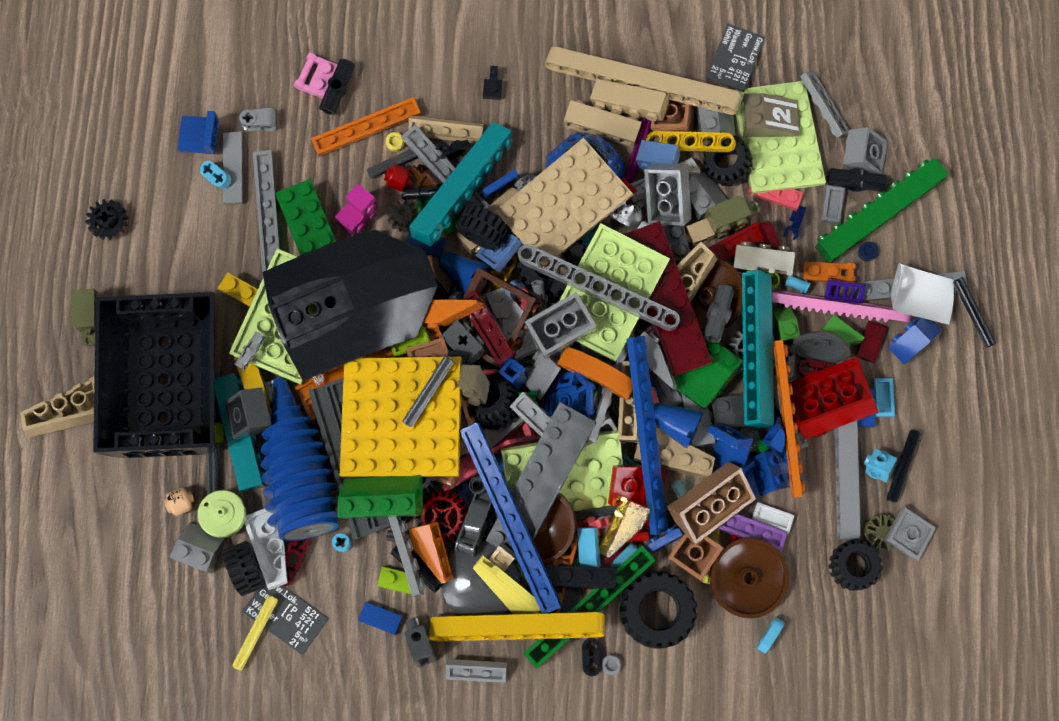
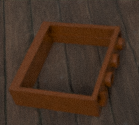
(531, 309)

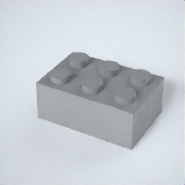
(668, 194)
(560, 325)

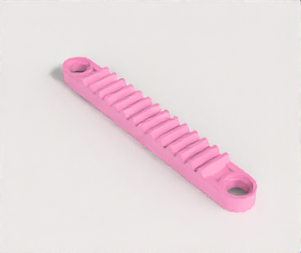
(840, 307)

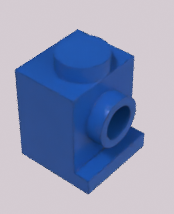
(513, 373)

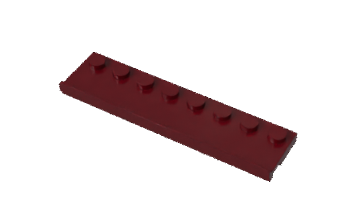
(685, 344)

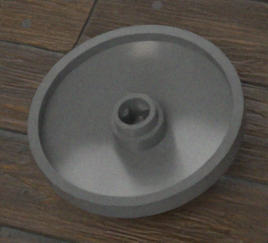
(467, 591)

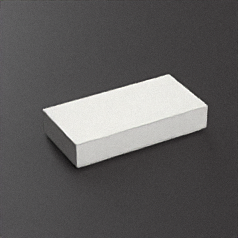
(772, 517)

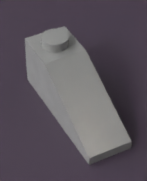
(657, 360)

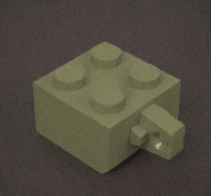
(730, 215)
(83, 313)

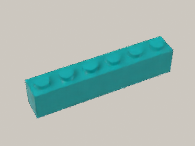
(243, 451)

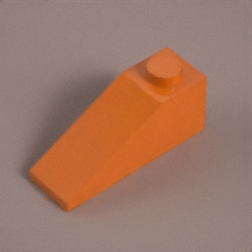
(448, 311)
(430, 547)

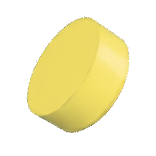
(394, 142)

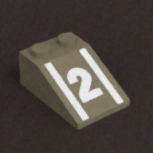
(769, 116)

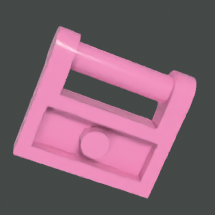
(320, 78)

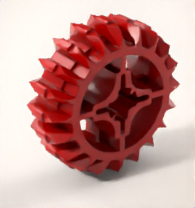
(431, 502)

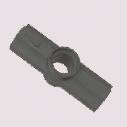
(718, 313)

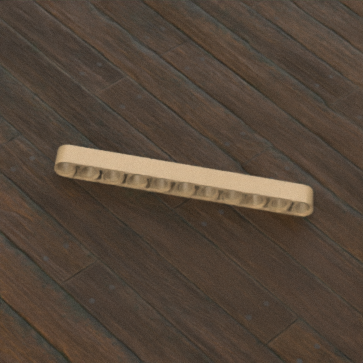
(677, 88)

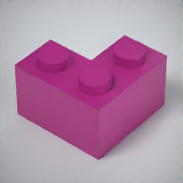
(358, 210)

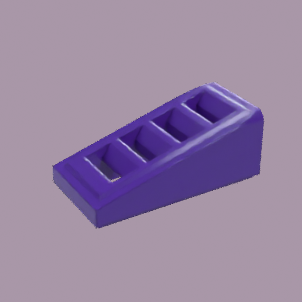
(828, 295)

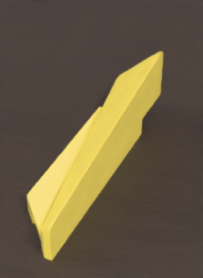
(508, 591)

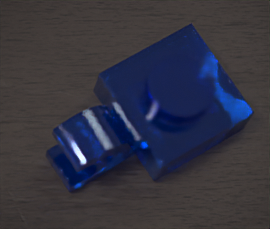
(796, 218)

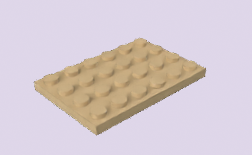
(564, 201)

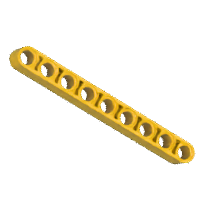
(517, 626)

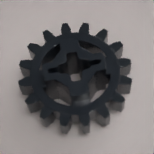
(101, 214)

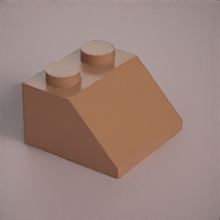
(678, 118)
(695, 558)

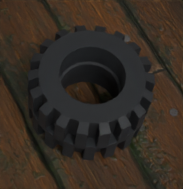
(736, 171)
(482, 227)
(500, 413)
(871, 561)
(243, 568)

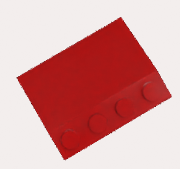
(831, 398)

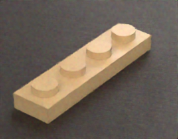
(447, 129)

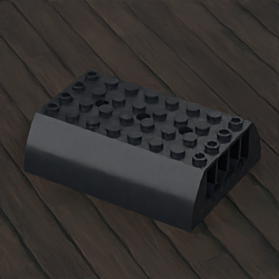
(130, 370)

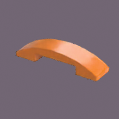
(597, 371)

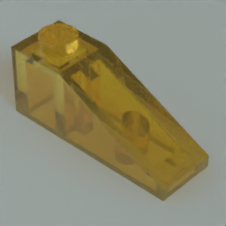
(625, 523)

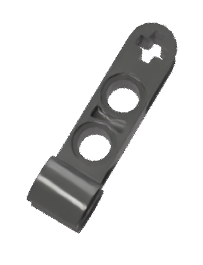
(476, 520)

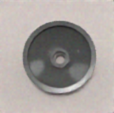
(821, 347)

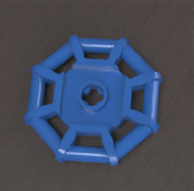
(570, 393)

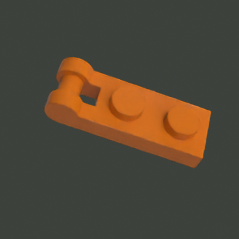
(822, 271)

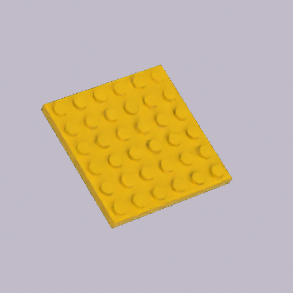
(373, 408)

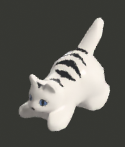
(630, 214)

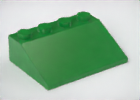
(709, 381)

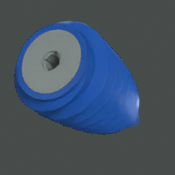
(296, 472)

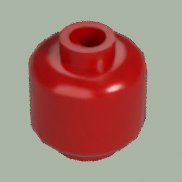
(397, 177)

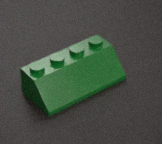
(381, 497)

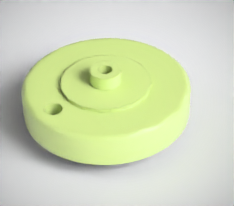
(222, 513)

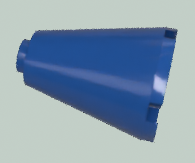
(461, 269)
(677, 422)

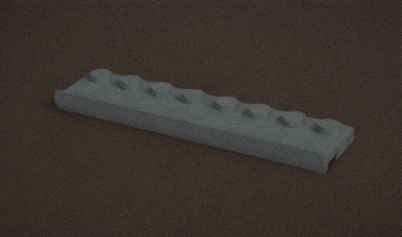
(328, 410)
(547, 470)

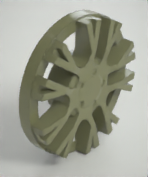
(879, 531)

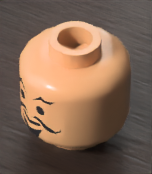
(179, 501)

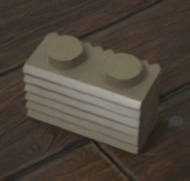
(474, 384)

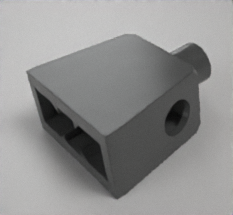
(421, 650)

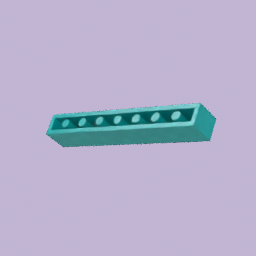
(461, 184)
(757, 349)

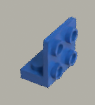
(198, 134)
(730, 445)
(771, 471)

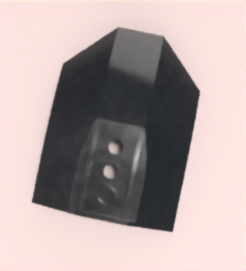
(379, 295)

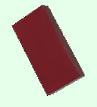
(871, 343)

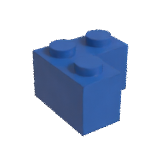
(917, 336)

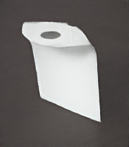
(922, 294)

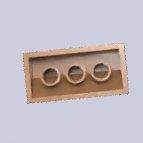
(712, 502)

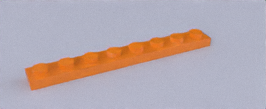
(789, 427)

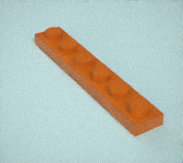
(365, 126)

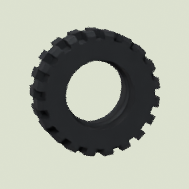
(553, 288)
(684, 602)

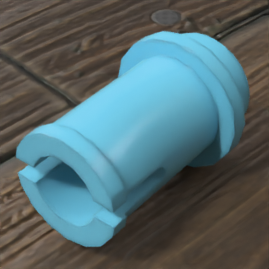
(797, 284)

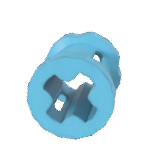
(335, 542)

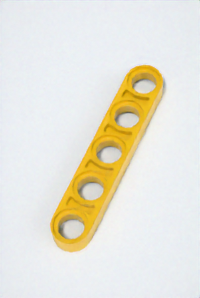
(700, 138)

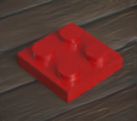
(627, 482)

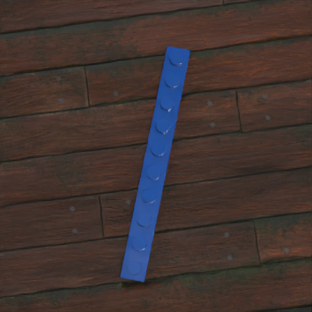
(647, 434)
(510, 518)

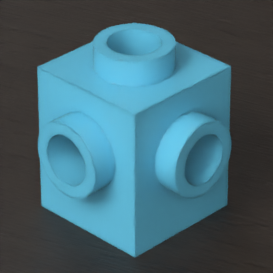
(880, 465)

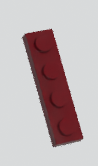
(490, 331)

